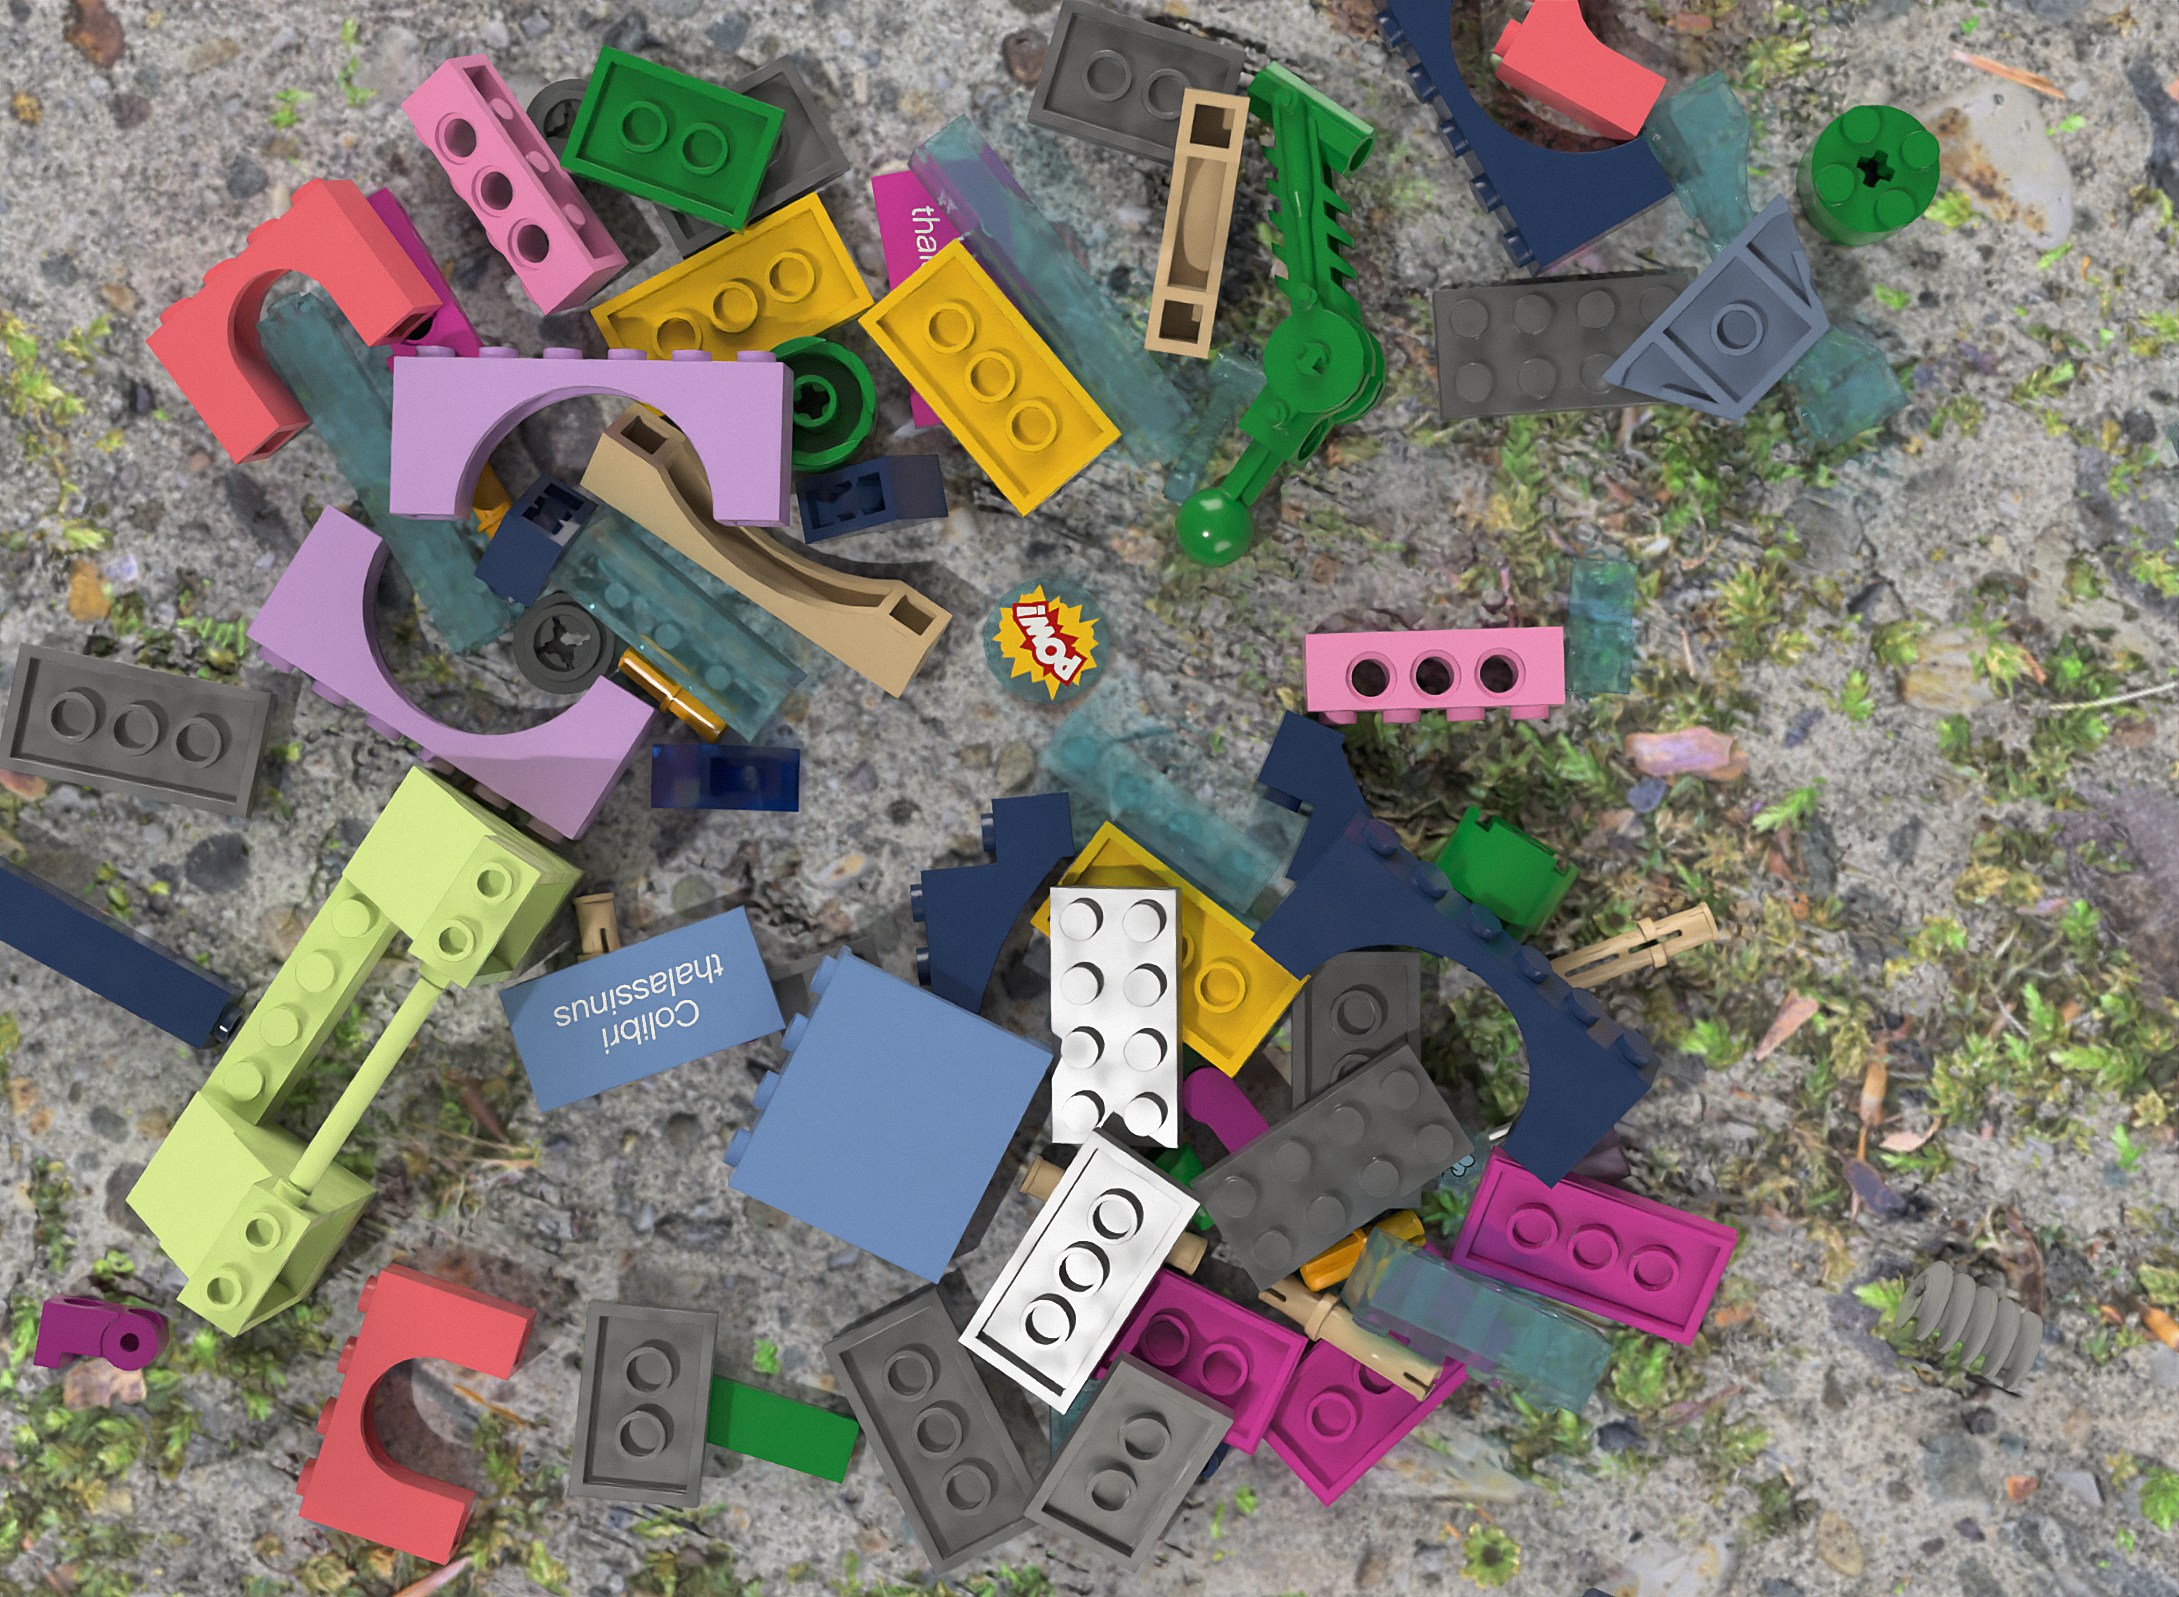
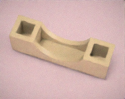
(1197, 222)

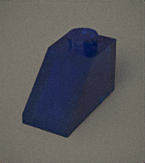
(725, 777)

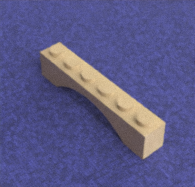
(865, 622)

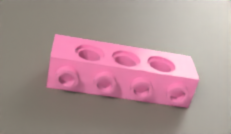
(508, 147)
(1531, 653)

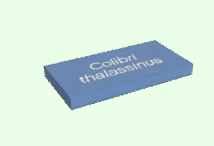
(642, 1009)

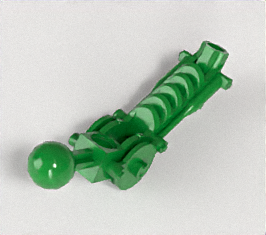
(1320, 359)

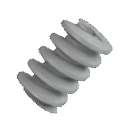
(1973, 1319)

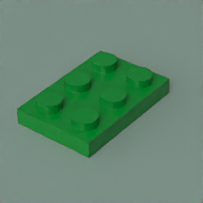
(673, 140)

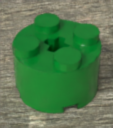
(1902, 163)
(850, 417)
(1505, 873)

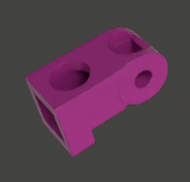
(1218, 1101)
(119, 1332)

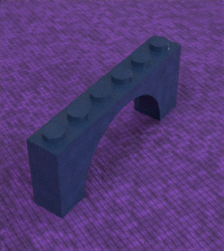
(1542, 196)
(1378, 893)

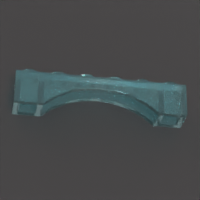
(1706, 147)

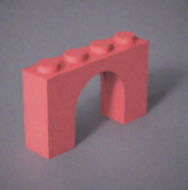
(1574, 73)
(213, 340)
(355, 1478)

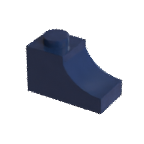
(872, 498)
(534, 540)

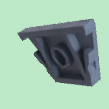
(1732, 324)

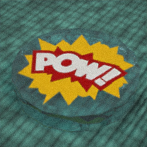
(1046, 641)

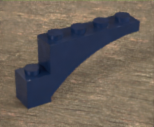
(1310, 768)
(975, 906)

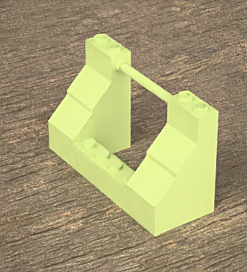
(233, 1191)

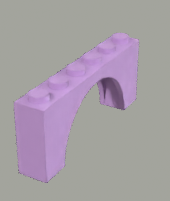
(460, 408)
(327, 627)

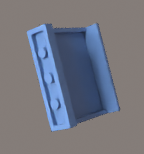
(886, 1115)

